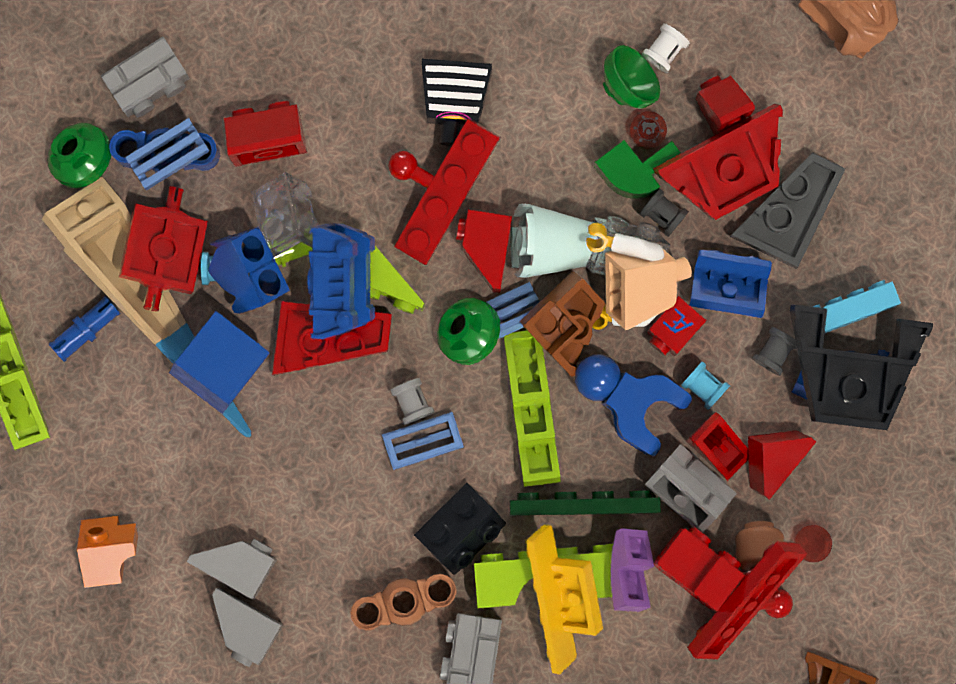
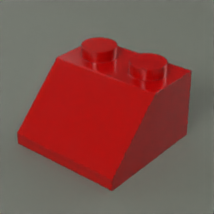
(264, 134)

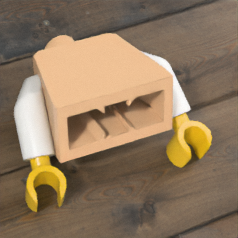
(638, 278)

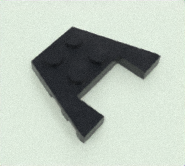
(852, 385)

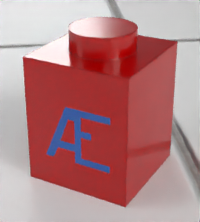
(675, 328)

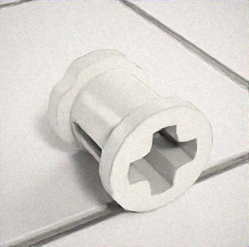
(665, 48)

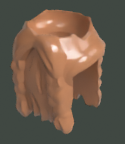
(853, 23)

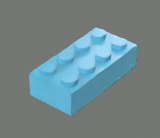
(860, 305)

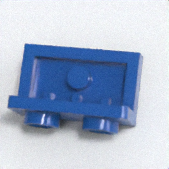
(730, 283)

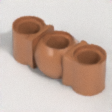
(389, 614)

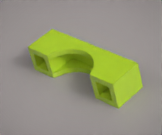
(501, 581)

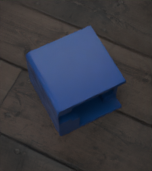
(218, 362)

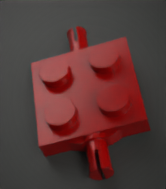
(163, 249)

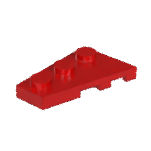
(298, 351)

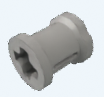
(412, 401)

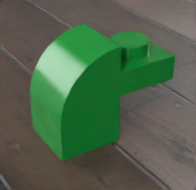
(628, 175)

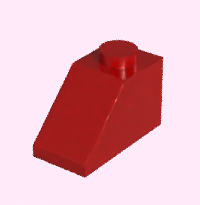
(723, 103)
(486, 244)

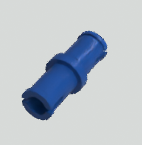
(84, 328)

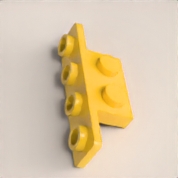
(564, 597)

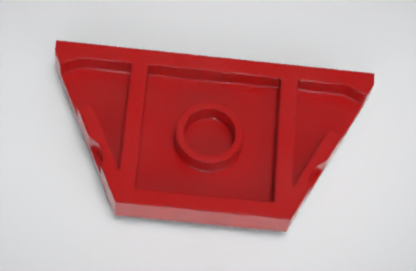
(729, 166)

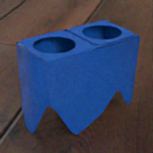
(232, 264)

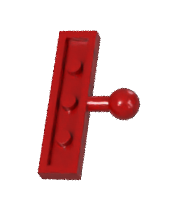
(444, 191)
(756, 592)

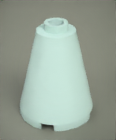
(548, 242)

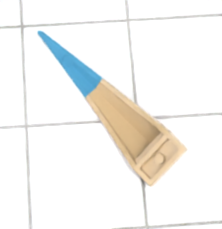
(94, 235)

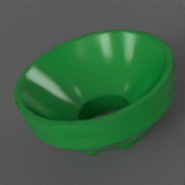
(630, 78)
(86, 162)
(476, 338)

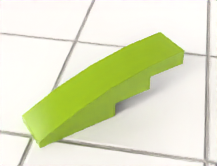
(18, 398)
(532, 409)

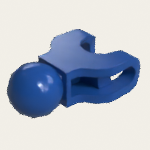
(628, 398)

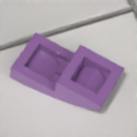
(629, 560)

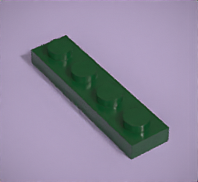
(601, 503)

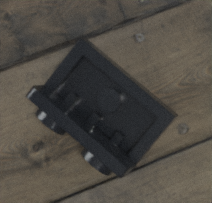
(460, 529)

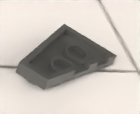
(792, 213)

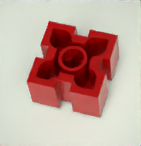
(698, 569)

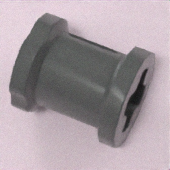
(664, 212)
(775, 351)

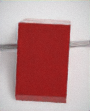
(719, 446)
(774, 459)

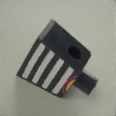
(454, 94)

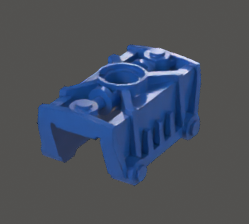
(339, 279)

